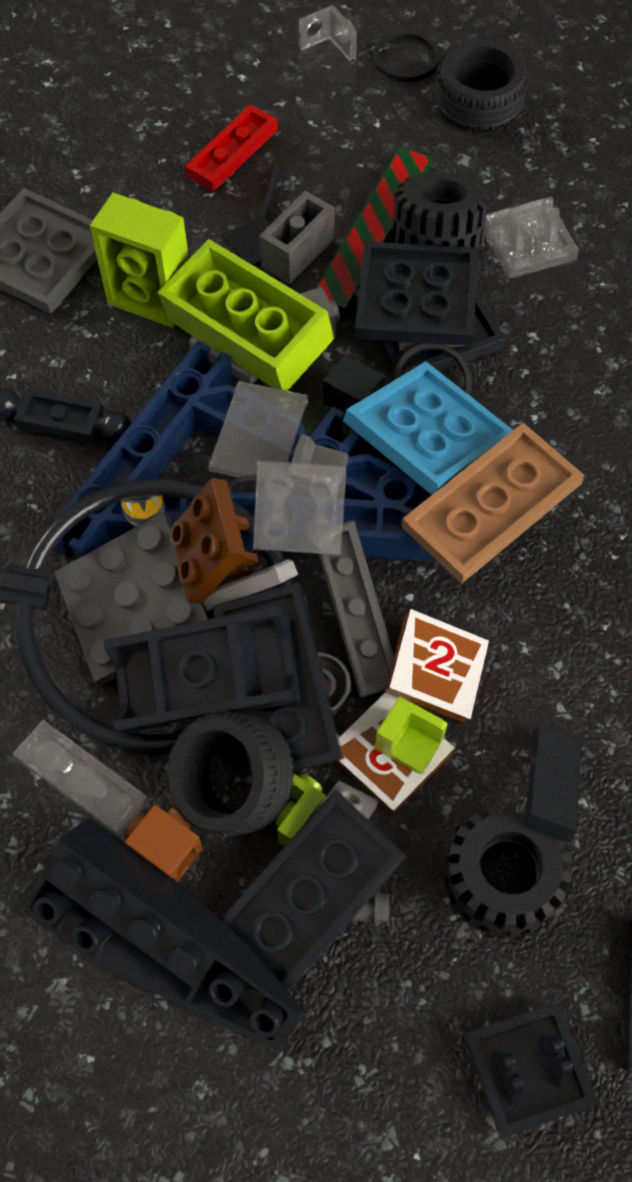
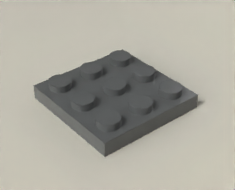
(43, 250)
(126, 591)

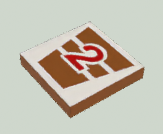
(437, 666)
(377, 773)

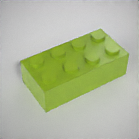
(246, 315)

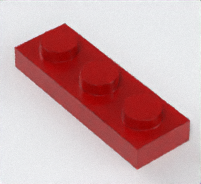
(231, 148)

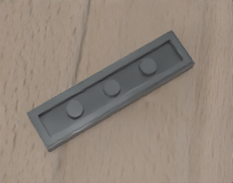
(358, 613)

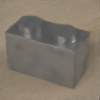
(297, 237)

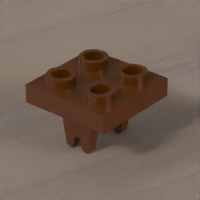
(210, 542)

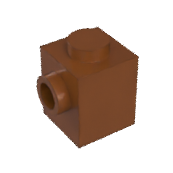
(164, 841)

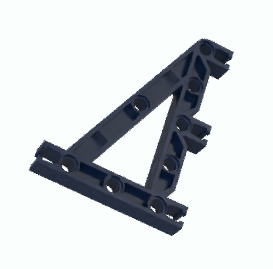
(174, 416)

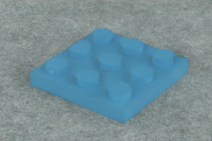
(426, 426)

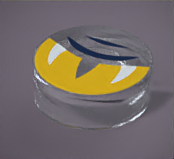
(142, 509)

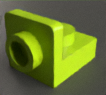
(295, 815)

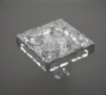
(529, 238)
(299, 507)

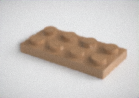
(492, 502)

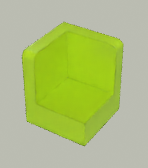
(410, 735)

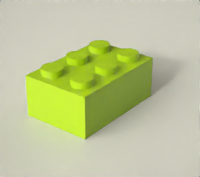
(138, 254)

